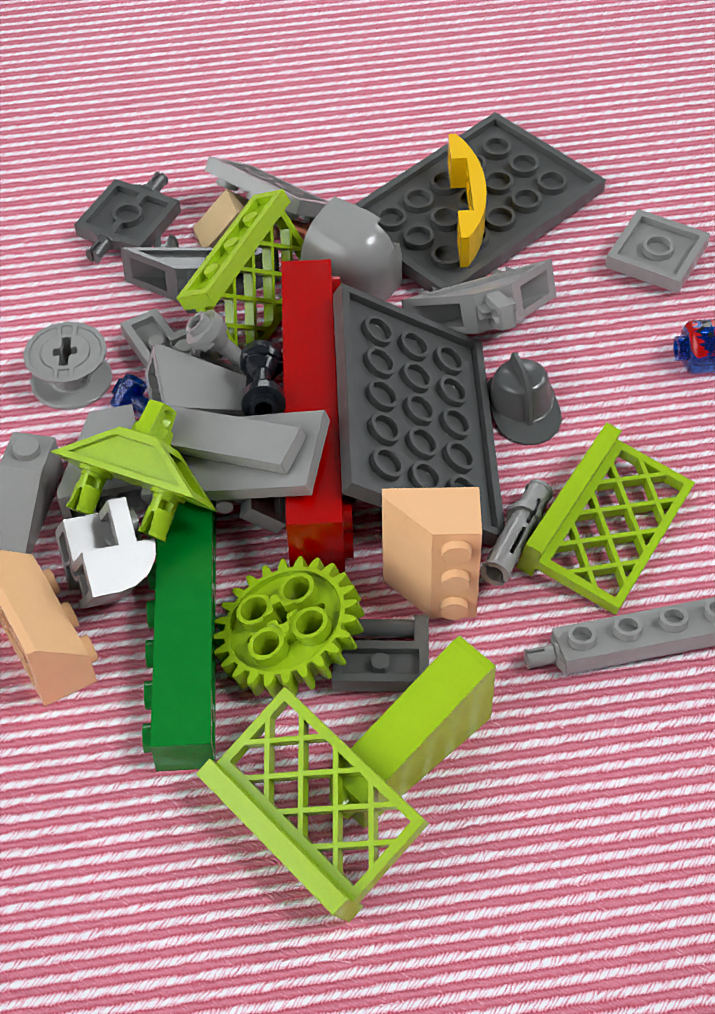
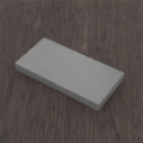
(233, 481)

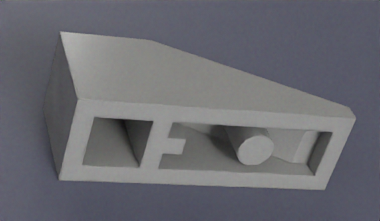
(27, 489)

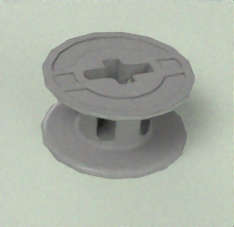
(68, 365)

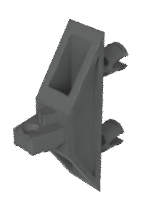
(168, 268)

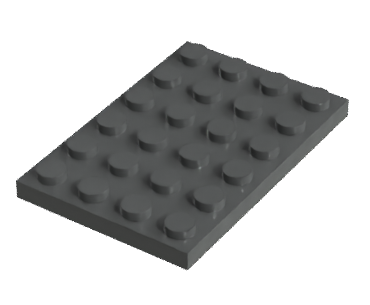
(527, 195)
(412, 406)

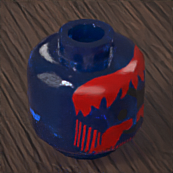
(696, 346)

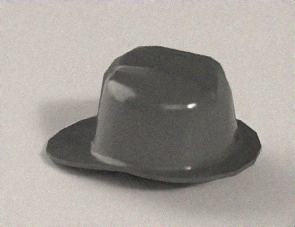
(524, 402)

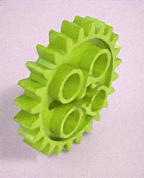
(288, 626)

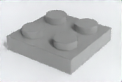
(657, 250)

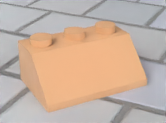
(433, 548)
(43, 629)

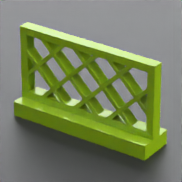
(236, 255)
(570, 507)
(281, 835)

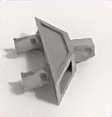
(489, 301)

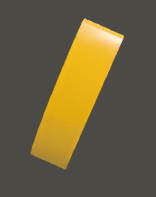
(467, 173)

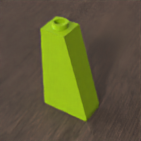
(424, 724)

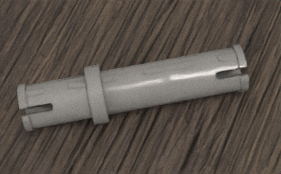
(521, 522)

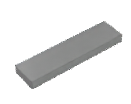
(236, 440)

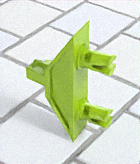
(139, 458)

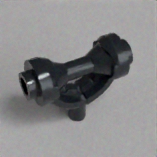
(261, 363)

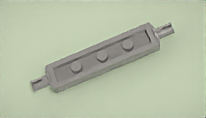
(628, 638)

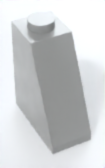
(192, 382)
(96, 423)

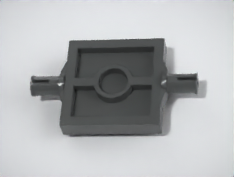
(127, 216)

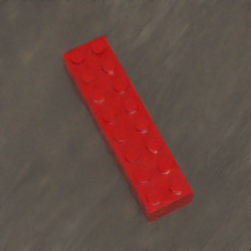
(322, 521)

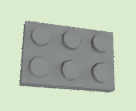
(256, 181)

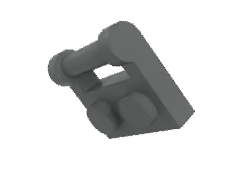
(384, 664)

